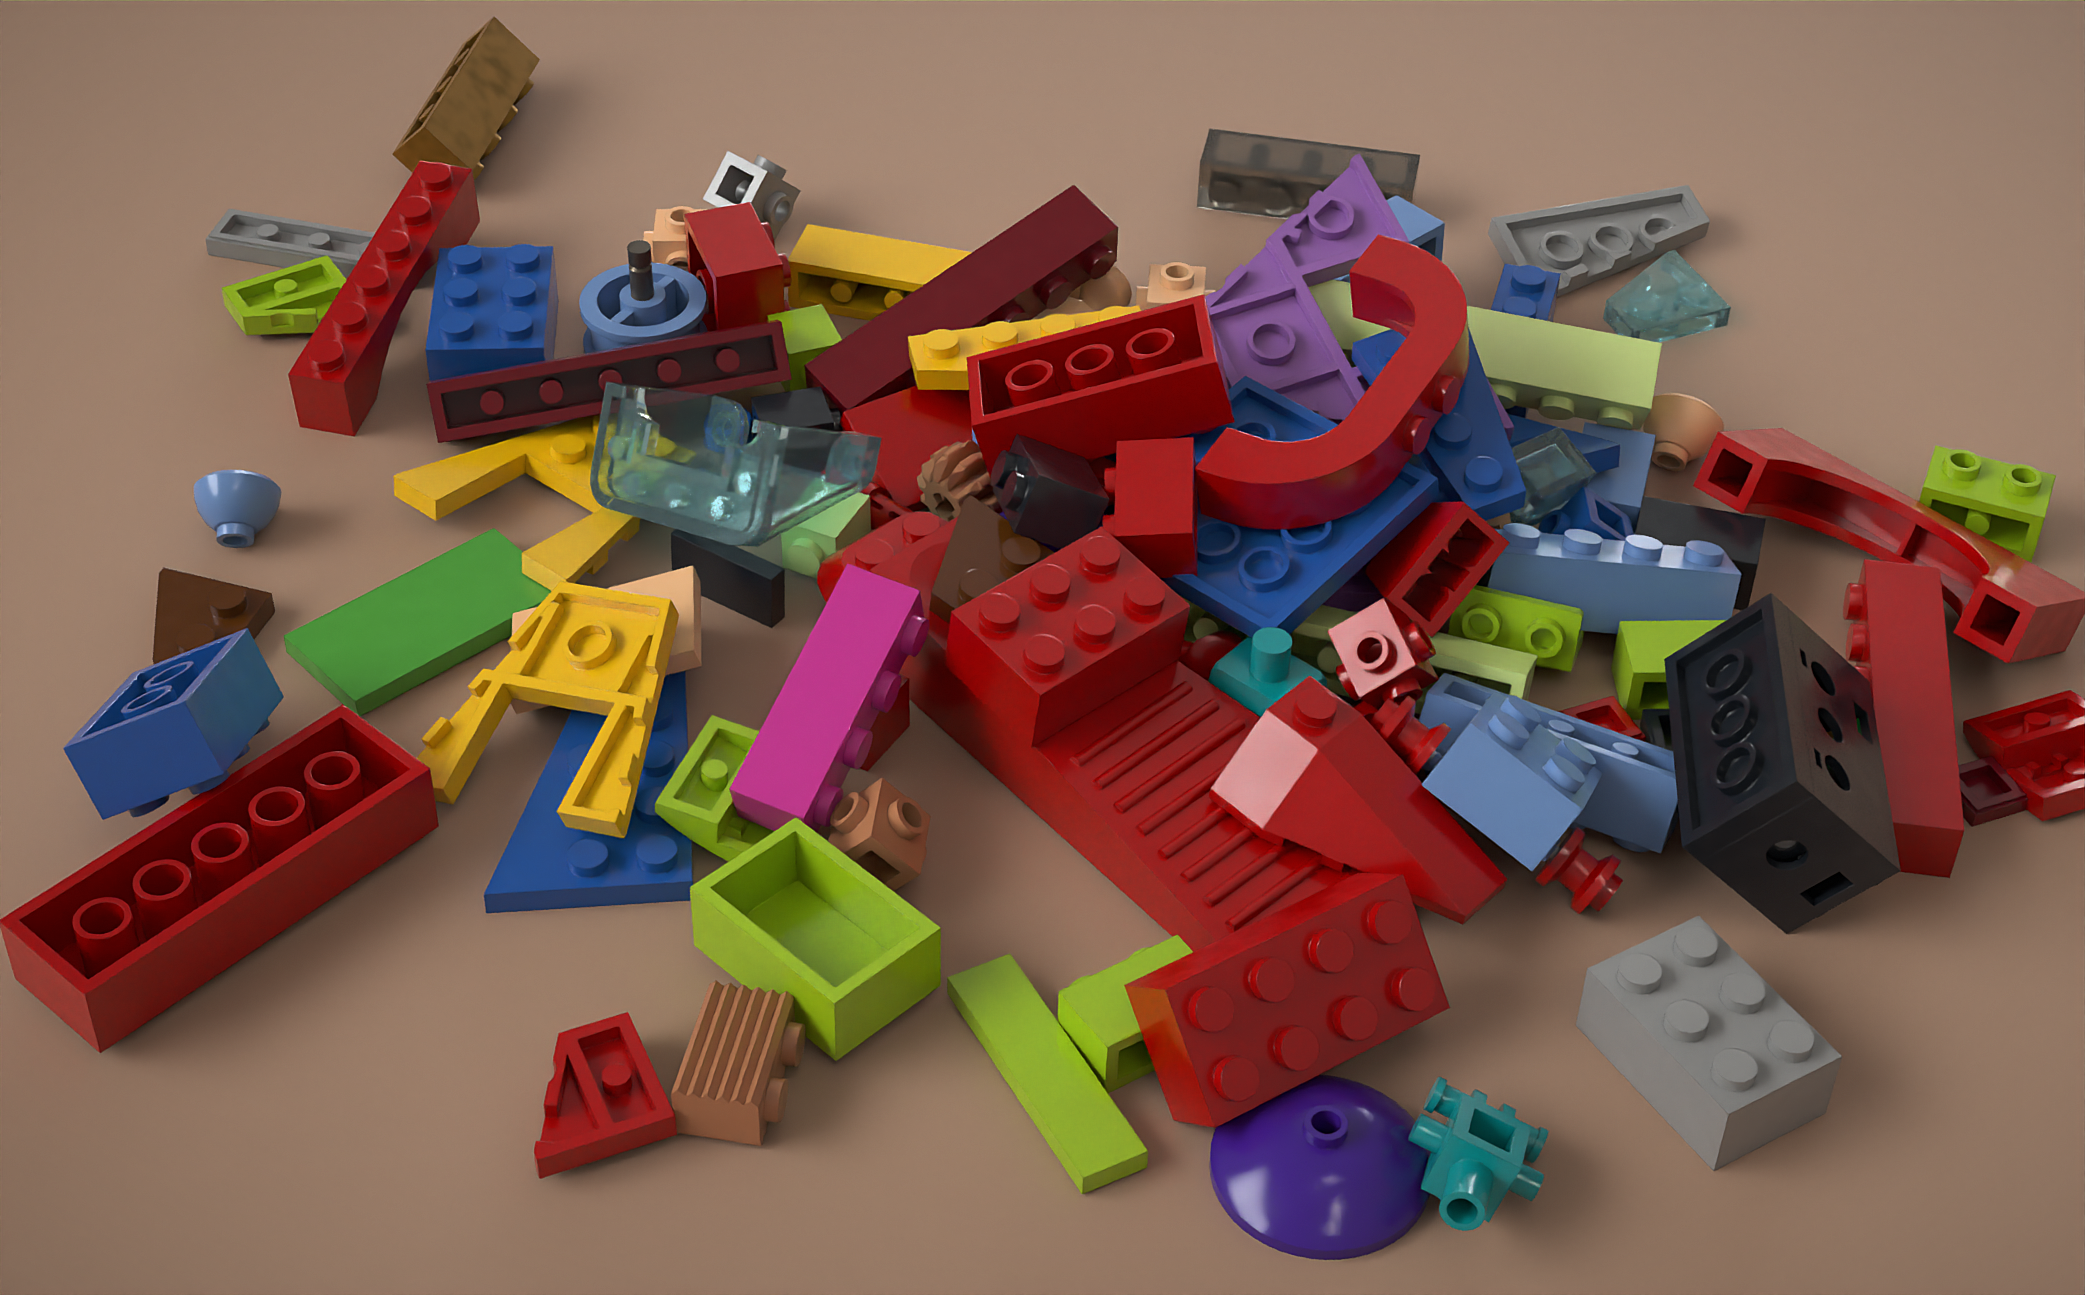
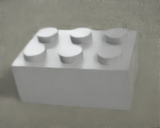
(1707, 1042)

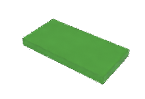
(417, 623)

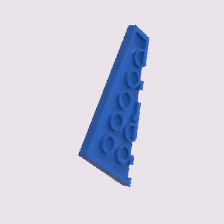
(576, 868)

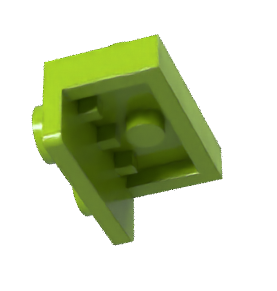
(1521, 625)

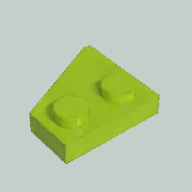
(285, 299)

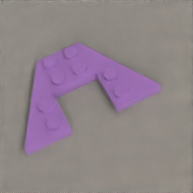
(1270, 318)

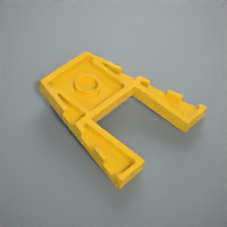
(554, 456)
(578, 653)

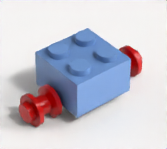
(1511, 786)

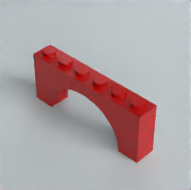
(1999, 596)

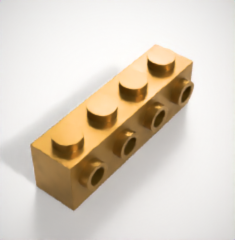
(471, 101)

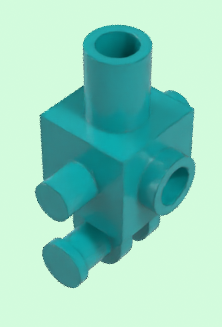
(1475, 1155)

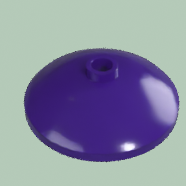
(1316, 1190)

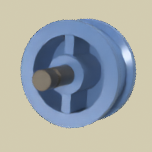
(641, 303)

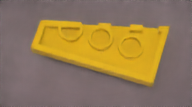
(942, 354)

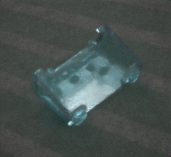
(690, 466)

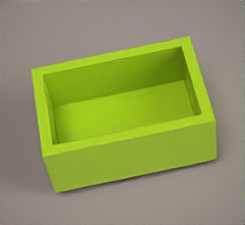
(822, 929)

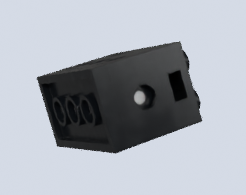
(1779, 765)

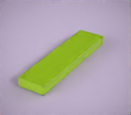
(1047, 1074)

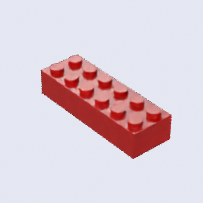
(219, 876)

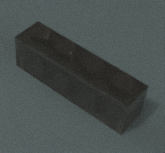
(1281, 174)

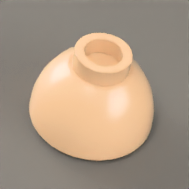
(1682, 429)

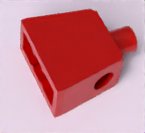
(1435, 564)

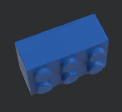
(491, 309)
(175, 726)

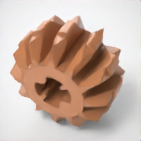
(954, 476)

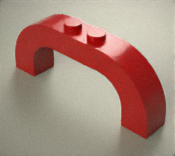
(1334, 474)

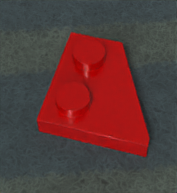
(600, 1097)

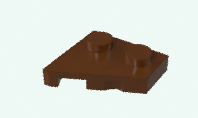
(980, 557)
(202, 610)

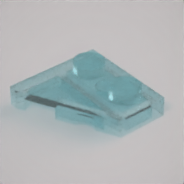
(1666, 303)

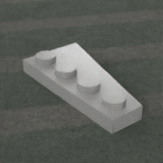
(1600, 235)

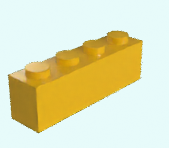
(861, 272)

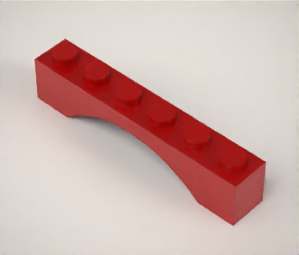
(345, 357)

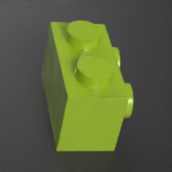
(1989, 497)

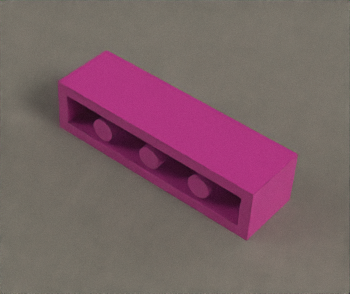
(831, 702)

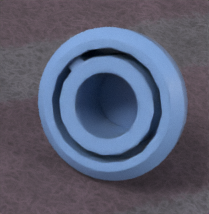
(236, 504)

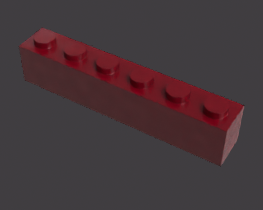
(1004, 280)
(577, 383)

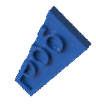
(1467, 445)

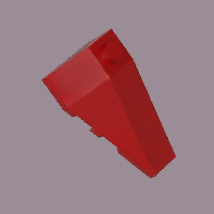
(1338, 788)

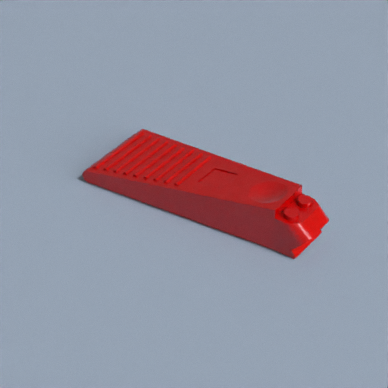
(1118, 782)

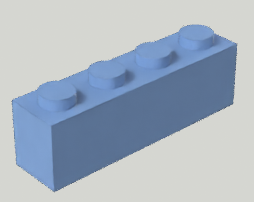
(1616, 577)
(1638, 784)

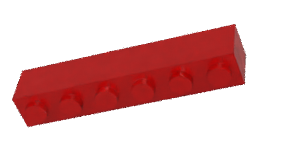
(1904, 655)

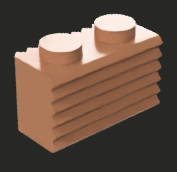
(737, 1064)

